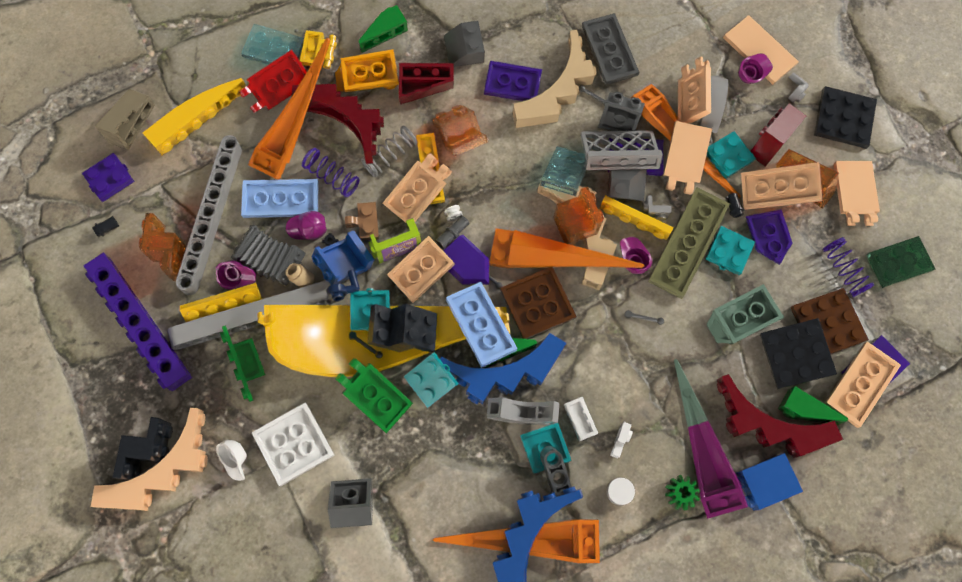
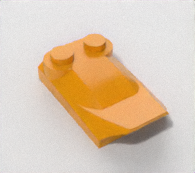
(367, 72)

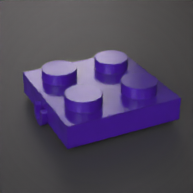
(108, 177)

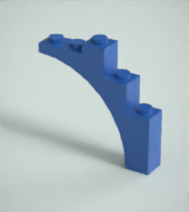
(533, 366)
(521, 536)

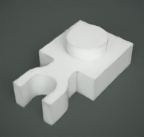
(623, 435)

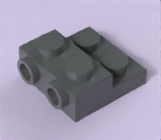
(621, 113)

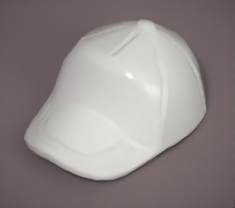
(232, 457)

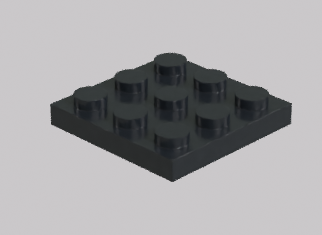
(845, 117)
(798, 353)

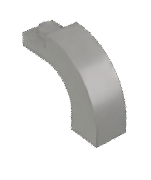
(719, 92)
(523, 412)

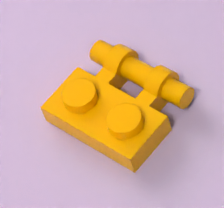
(312, 43)

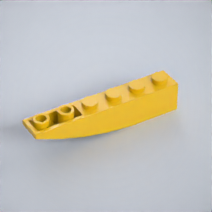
(191, 115)

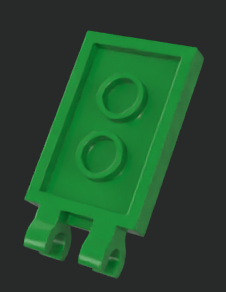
(374, 395)

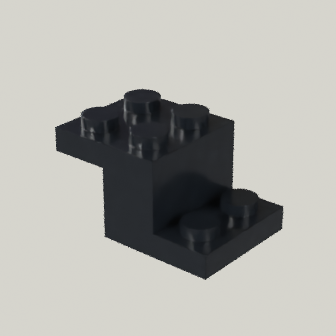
(402, 328)
(138, 449)

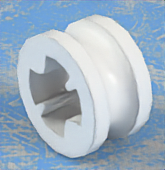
(453, 213)

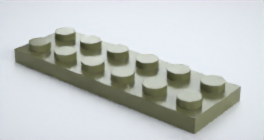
(689, 243)

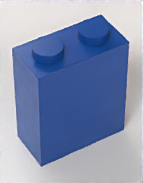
(769, 482)

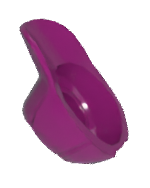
(754, 68)
(306, 226)
(634, 250)
(234, 275)

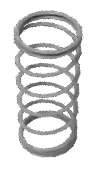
(409, 142)

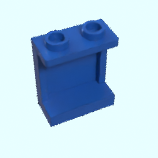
(341, 257)

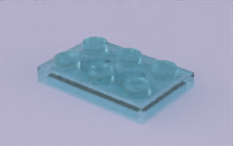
(270, 44)
(565, 171)

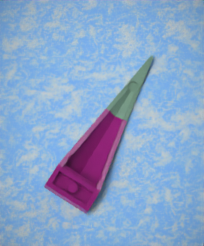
(716, 479)

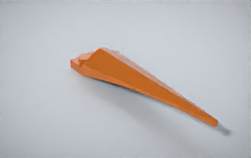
(662, 117)
(279, 142)
(526, 250)
(561, 540)

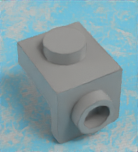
(656, 211)

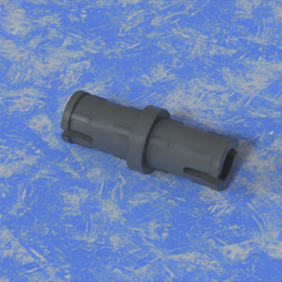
(452, 232)

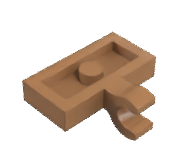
(365, 221)

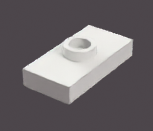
(580, 419)

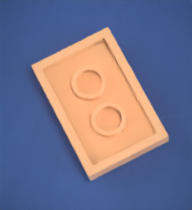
(420, 269)

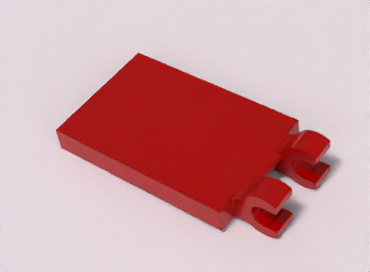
(275, 81)

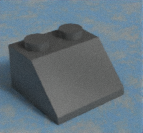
(465, 44)
(350, 503)

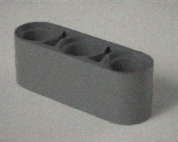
(553, 467)

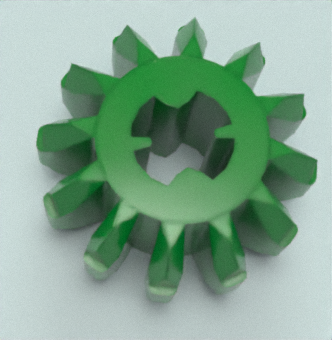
(689, 490)

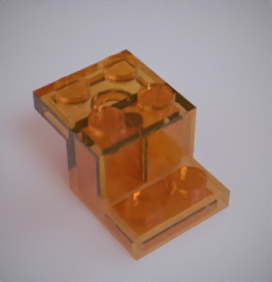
(459, 130)
(578, 217)
(161, 246)

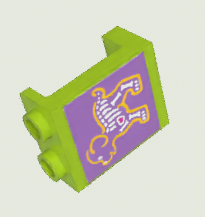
(397, 245)

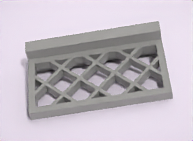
(620, 158)

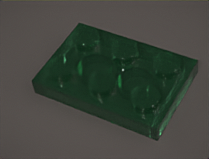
(900, 262)

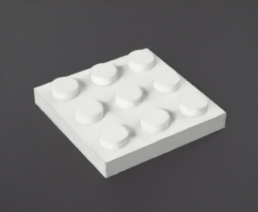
(292, 444)

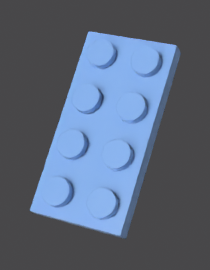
(279, 197)
(481, 324)

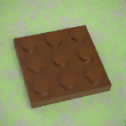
(538, 303)
(837, 319)

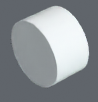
(620, 491)

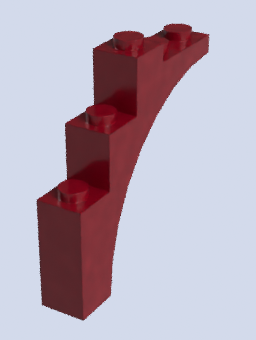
(362, 122)
(769, 431)

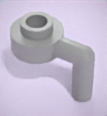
(798, 93)

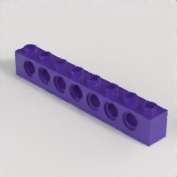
(102, 266)

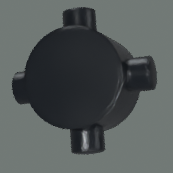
(330, 239)

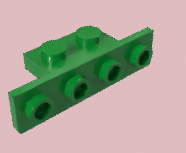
(246, 361)

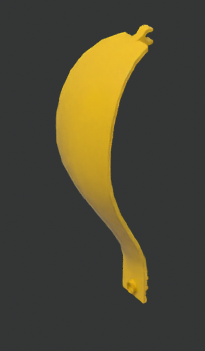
(318, 341)

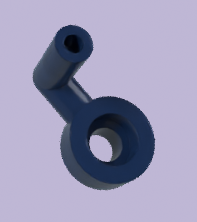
(338, 291)

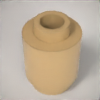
(299, 275)

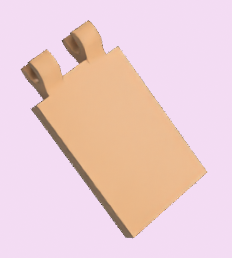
(694, 92)
(686, 155)
(417, 189)
(857, 191)

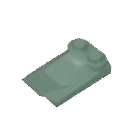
(744, 316)

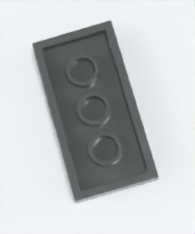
(610, 49)

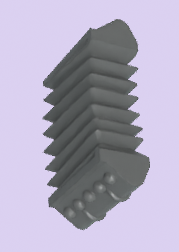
(266, 255)

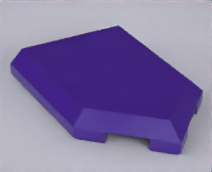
(770, 234)
(470, 263)

